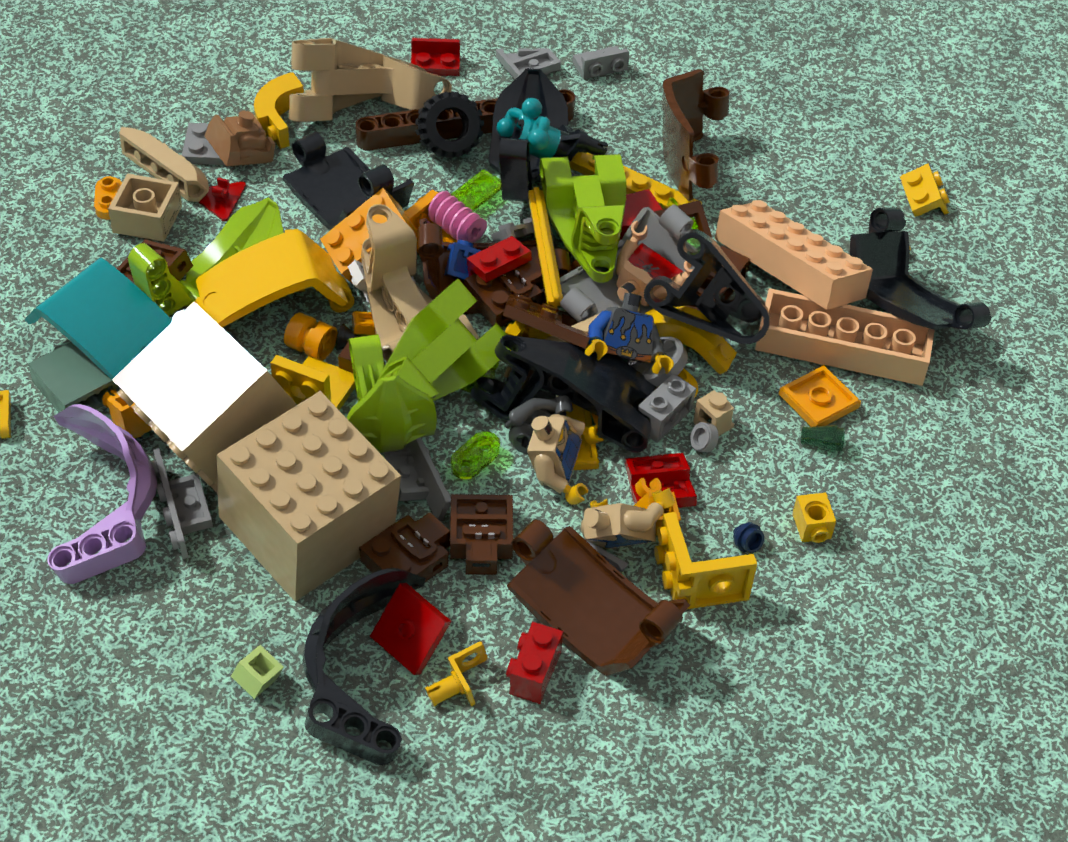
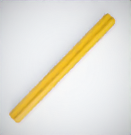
(545, 247)

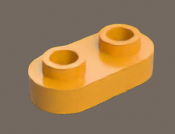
(104, 194)

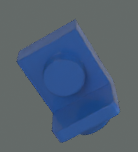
(457, 260)

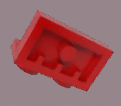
(436, 55)

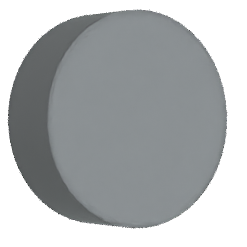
(704, 437)

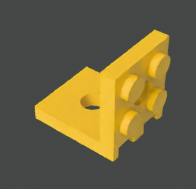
(312, 376)
(702, 581)

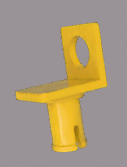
(456, 682)

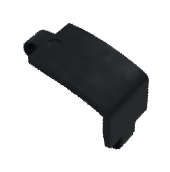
(338, 182)
(895, 290)

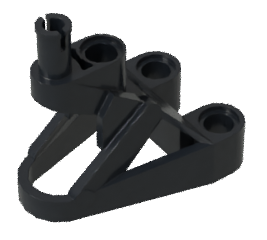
(745, 306)

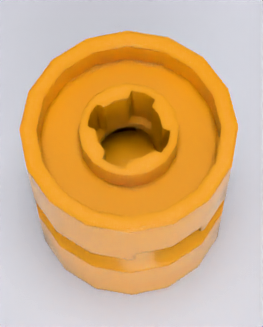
(307, 335)

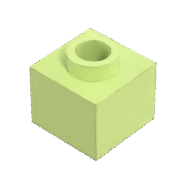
(257, 671)

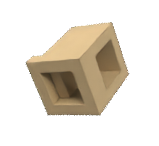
(717, 407)

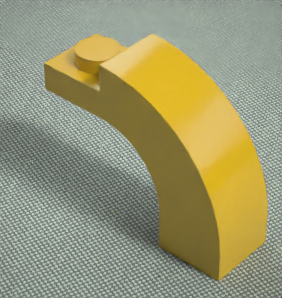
(272, 102)
(708, 345)

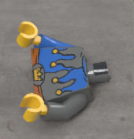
(628, 335)

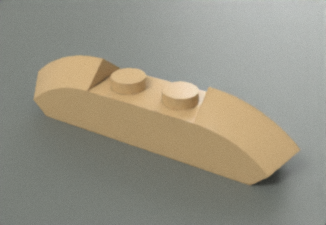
(163, 163)

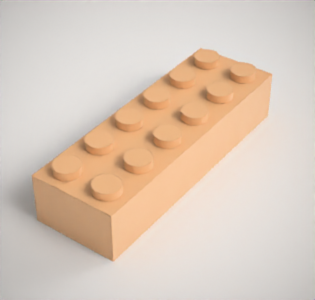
(794, 254)
(846, 338)

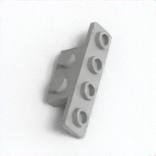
(419, 477)
(186, 504)

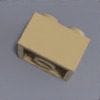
(145, 207)

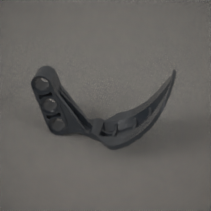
(513, 156)
(353, 604)

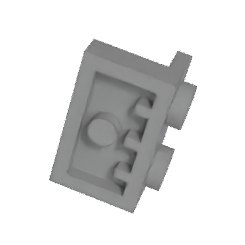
(601, 62)
(668, 405)

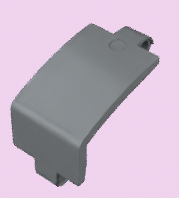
(588, 298)

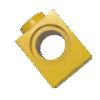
(814, 517)

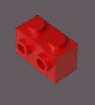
(535, 662)

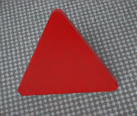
(223, 198)

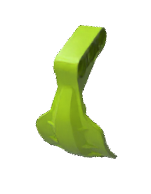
(244, 228)
(387, 409)

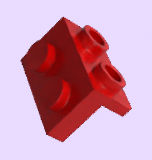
(498, 259)

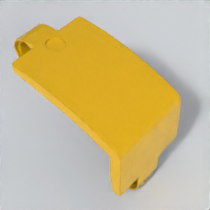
(269, 273)

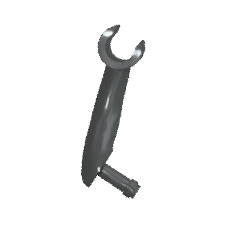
(524, 411)

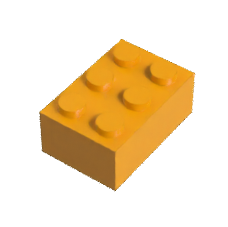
(346, 238)

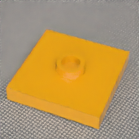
(819, 397)

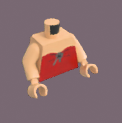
(640, 264)

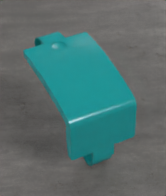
(104, 316)

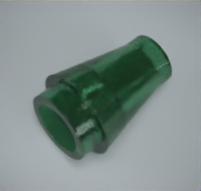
(824, 437)

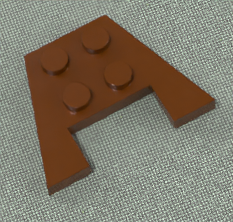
(546, 319)

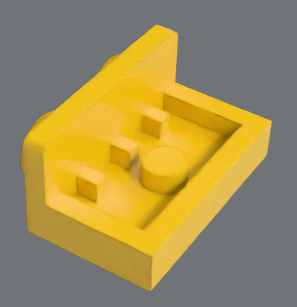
(924, 191)

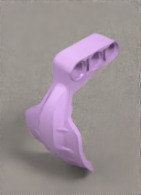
(123, 522)

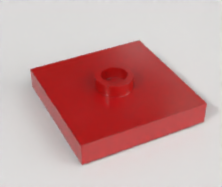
(410, 628)

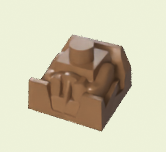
(240, 140)

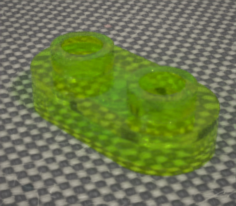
(471, 455)

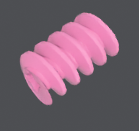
(456, 218)

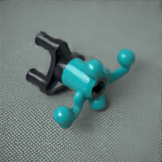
(544, 139)

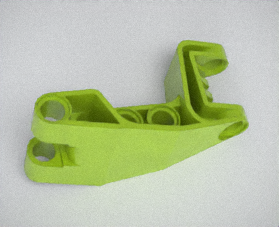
(587, 210)
(438, 349)

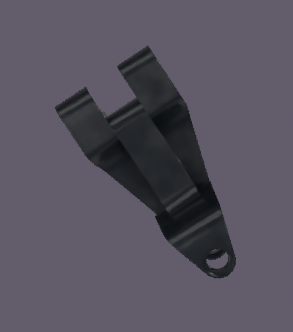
(600, 386)

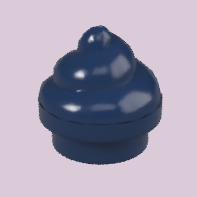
(748, 537)

